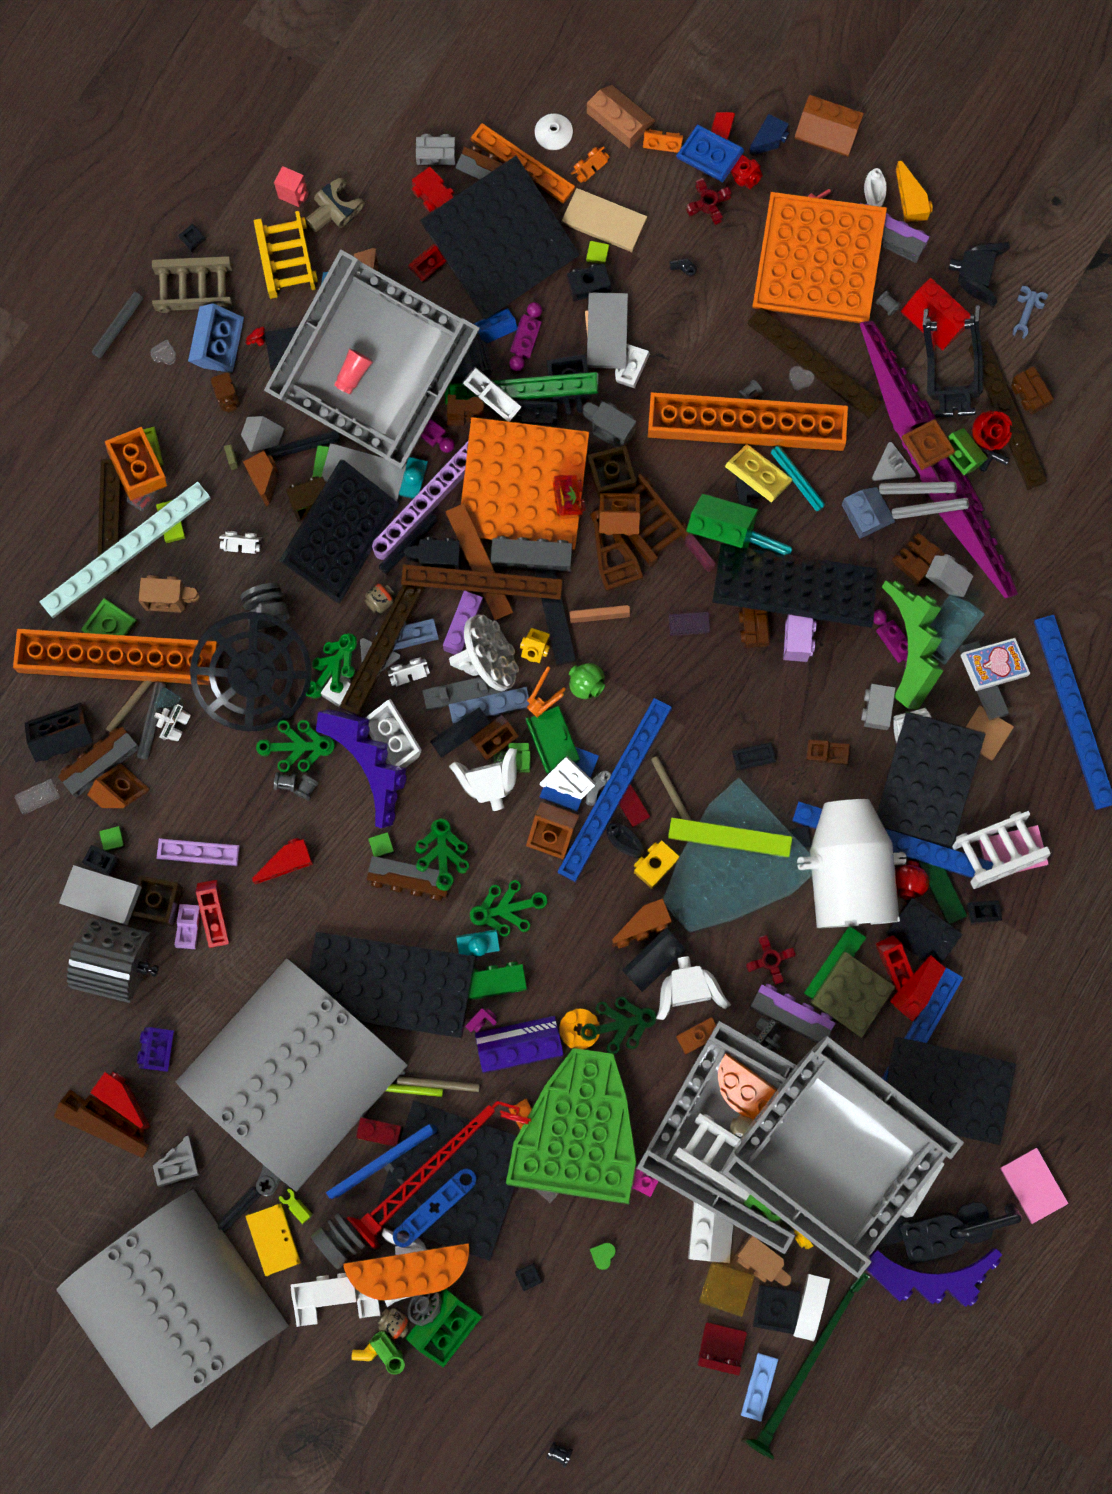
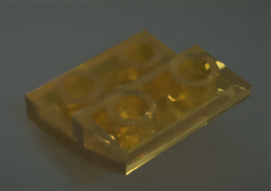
(726, 1289)

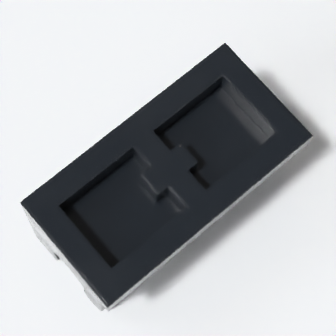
(538, 413)

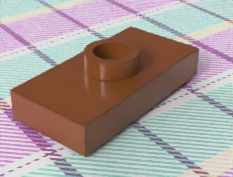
(696, 1036)

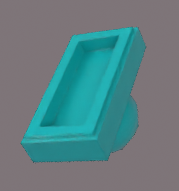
(413, 478)
(478, 943)

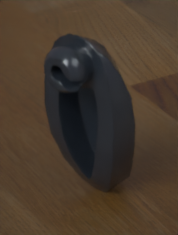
(625, 840)

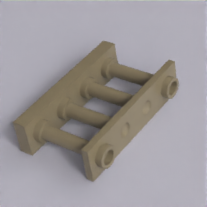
(182, 268)

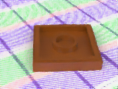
(928, 444)

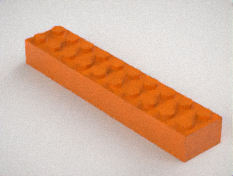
(747, 421)
(109, 656)

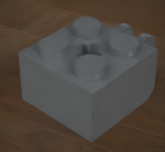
(610, 424)

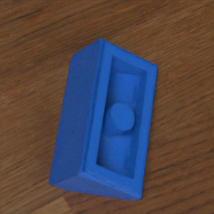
(496, 326)

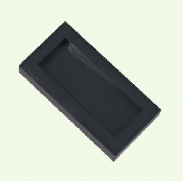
(753, 756)

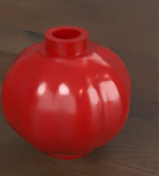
(911, 880)

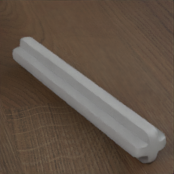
(917, 488)
(930, 508)

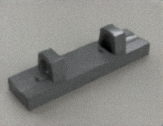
(459, 691)

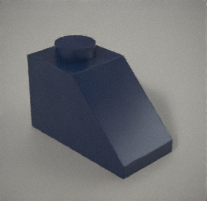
(770, 135)

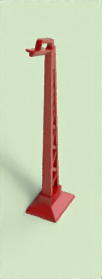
(370, 1228)

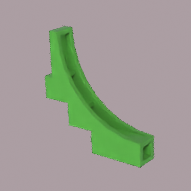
(923, 640)

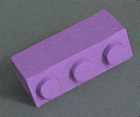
(468, 607)

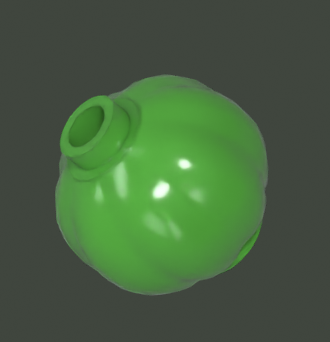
(586, 681)

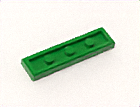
(849, 943)

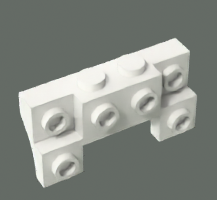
(328, 1292)

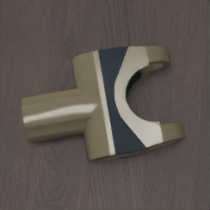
(332, 207)

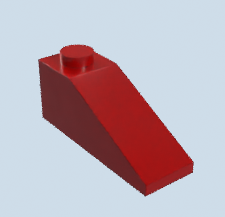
(286, 860)
(212, 913)
(894, 961)
(918, 989)

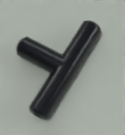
(992, 455)

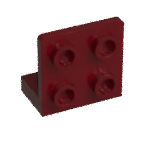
(721, 1348)

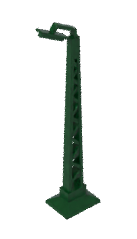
(764, 1436)

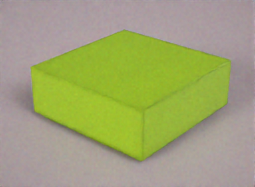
(597, 252)

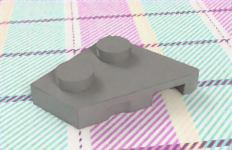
(177, 1164)

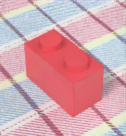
(291, 186)

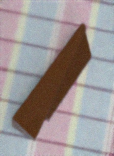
(101, 1122)

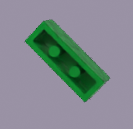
(497, 981)

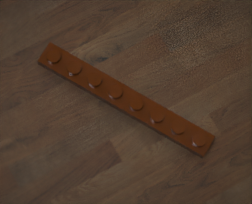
(481, 582)

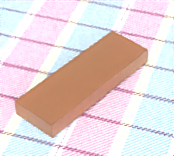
(599, 614)

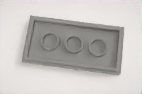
(607, 330)
(375, 468)
(100, 895)

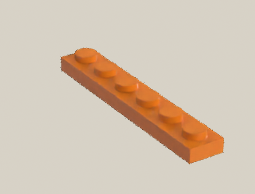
(505, 150)

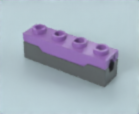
(903, 239)
(791, 1014)

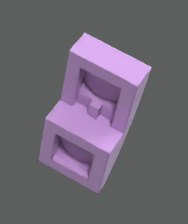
(187, 927)

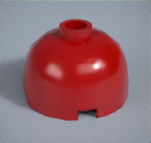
(992, 430)

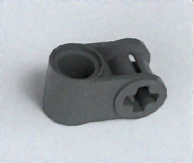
(265, 1176)

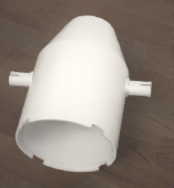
(852, 867)

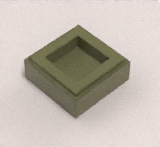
(231, 457)

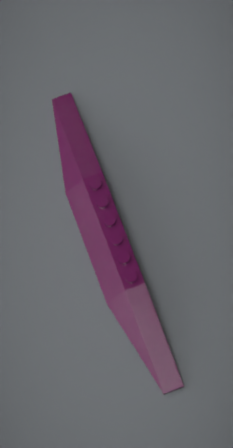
(910, 412)

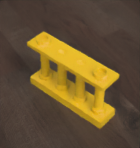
(267, 249)

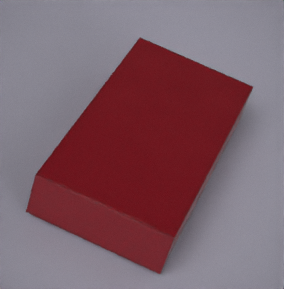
(633, 808)

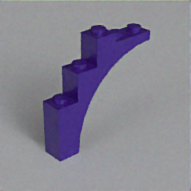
(371, 755)
(959, 1283)

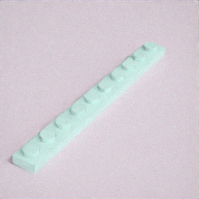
(125, 550)

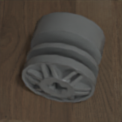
(265, 599)
(338, 1240)

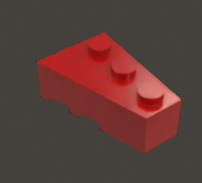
(431, 189)

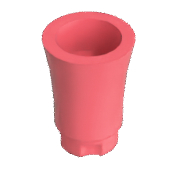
(352, 371)

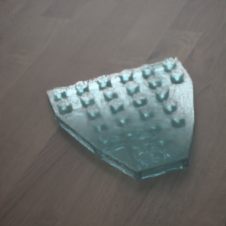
(726, 883)

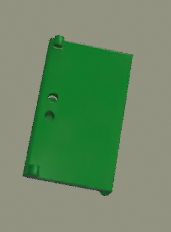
(550, 737)

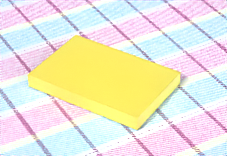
(759, 473)

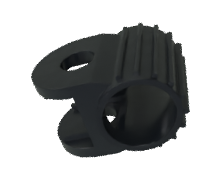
(477, 357)

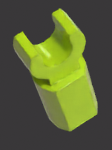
(299, 1210)

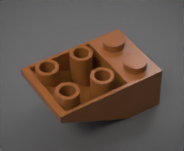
(647, 920)

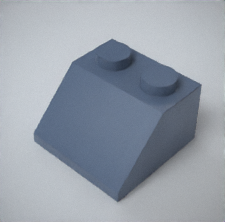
(867, 511)

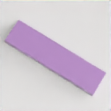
(198, 852)

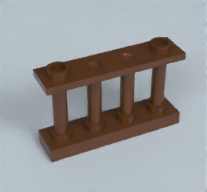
(638, 540)

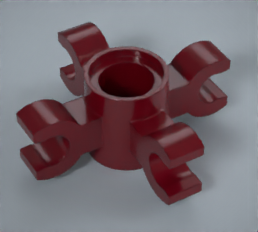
(695, 207)
(774, 970)

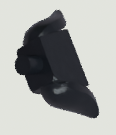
(977, 270)

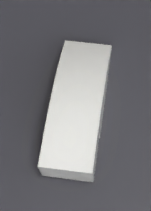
(491, 394)
(811, 1307)

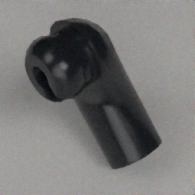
(684, 265)

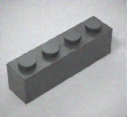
(531, 554)

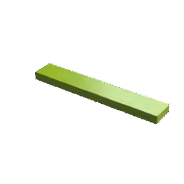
(730, 837)

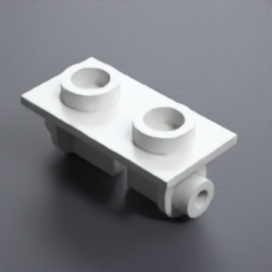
(248, 542)
(415, 668)

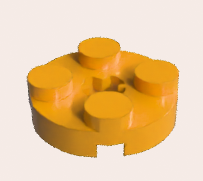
(567, 1025)

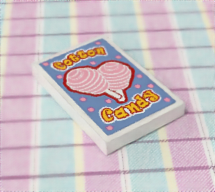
(995, 664)

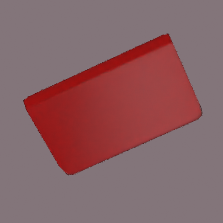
(723, 124)
(427, 263)

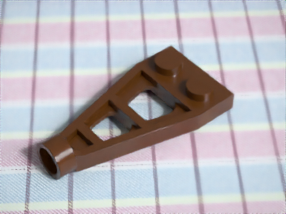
(621, 574)

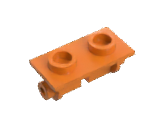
(656, 140)
(596, 159)

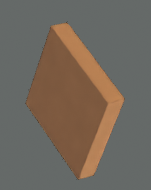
(996, 732)

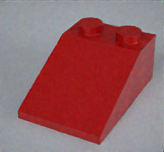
(119, 1096)

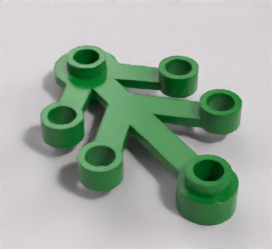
(345, 645)
(298, 747)
(442, 852)
(505, 908)

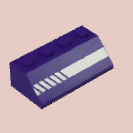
(518, 1044)

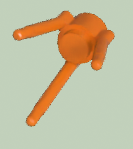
(538, 706)

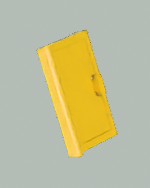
(273, 1239)

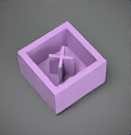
(798, 638)

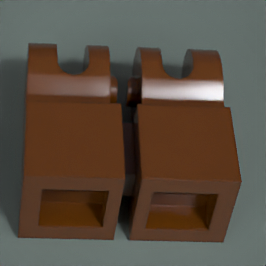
(462, 410)
(913, 567)

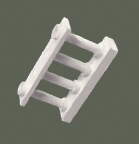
(1000, 869)
(702, 1167)

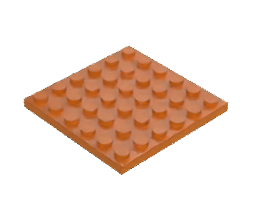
(819, 257)
(512, 475)

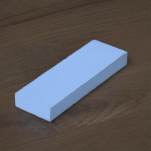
(759, 1387)

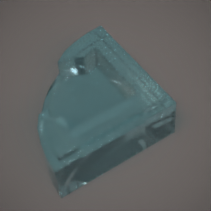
(166, 699)

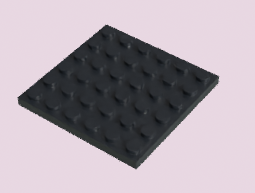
(499, 237)
(482, 1210)

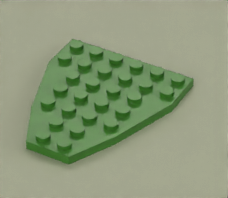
(578, 1133)

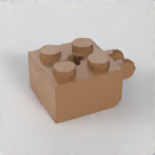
(165, 594)
(763, 1260)

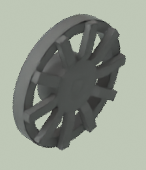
(424, 1307)

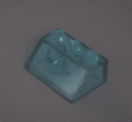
(954, 625)

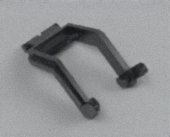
(954, 397)

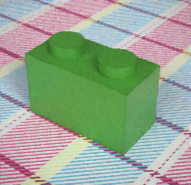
(968, 454)

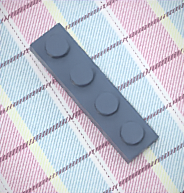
(491, 704)

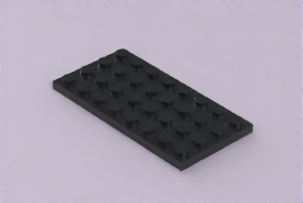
(795, 585)
(394, 983)

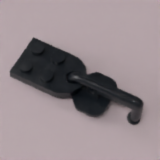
(931, 1237)

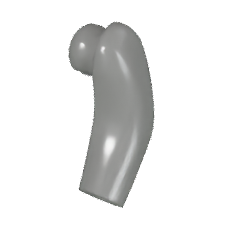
(600, 780)

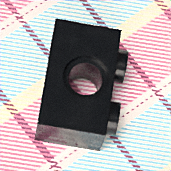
(580, 289)

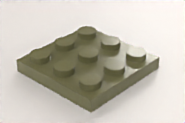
(852, 994)

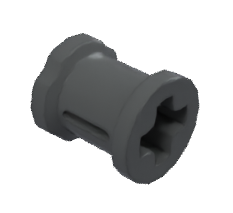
(888, 303)
(750, 391)
(285, 782)
(306, 787)

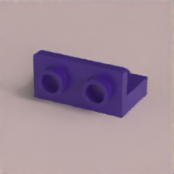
(155, 1049)

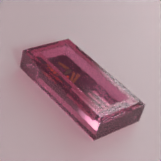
(699, 552)

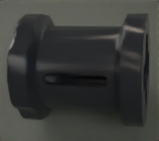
(559, 1454)

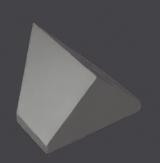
(261, 433)

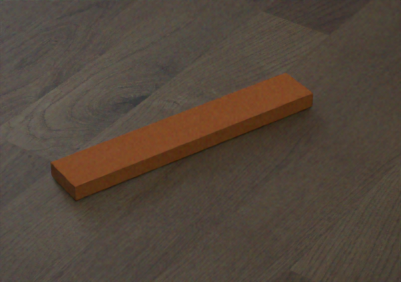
(476, 556)

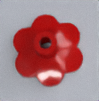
(256, 336)

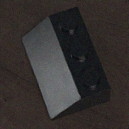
(58, 733)
(924, 932)

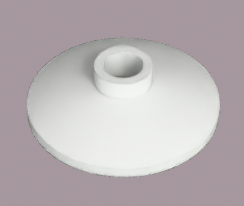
(553, 139)

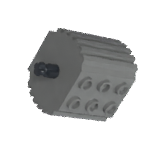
(109, 960)

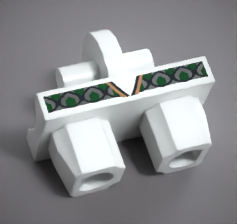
(169, 731)

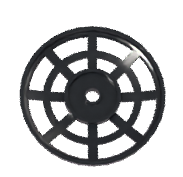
(247, 659)

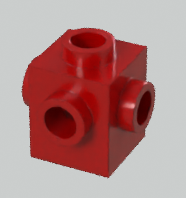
(746, 172)

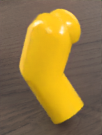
(367, 1354)

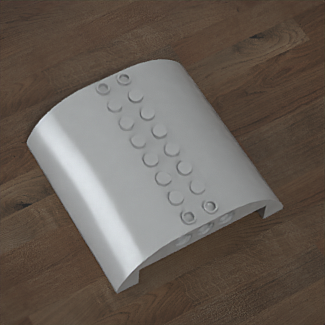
(405, 336)
(291, 1075)
(702, 1095)
(839, 1154)
(171, 1307)

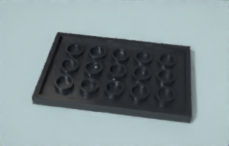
(339, 531)
(929, 779)
(954, 1087)

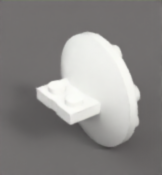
(487, 653)

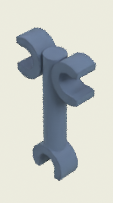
(1032, 298)

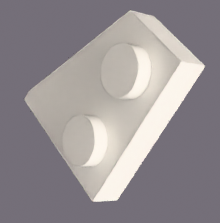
(635, 362)
(568, 779)

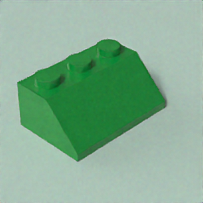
(722, 521)
(447, 1331)

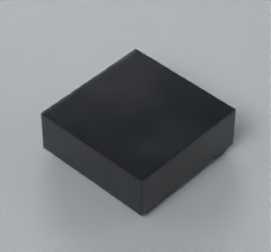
(192, 237)
(528, 1277)

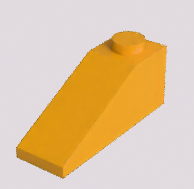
(912, 195)

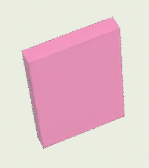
(1019, 844)
(1034, 1185)

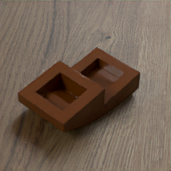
(828, 752)

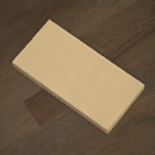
(604, 220)

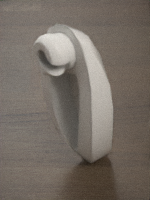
(875, 188)

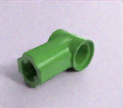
(387, 1351)

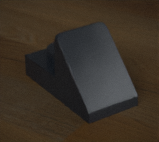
(745, 492)
(101, 860)
(984, 912)

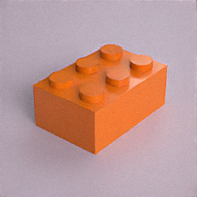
(135, 463)

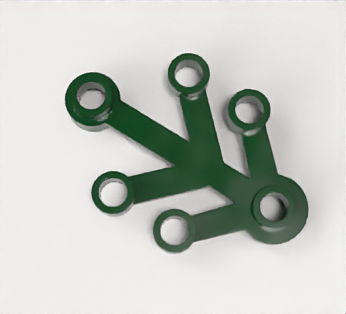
(621, 1023)

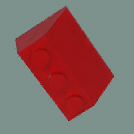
(942, 308)

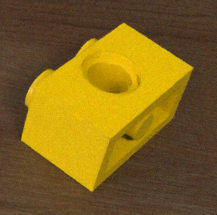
(650, 875)

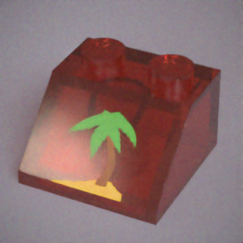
(568, 497)

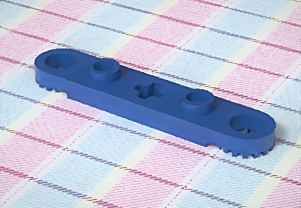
(422, 1218)

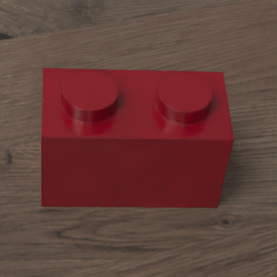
(379, 1132)

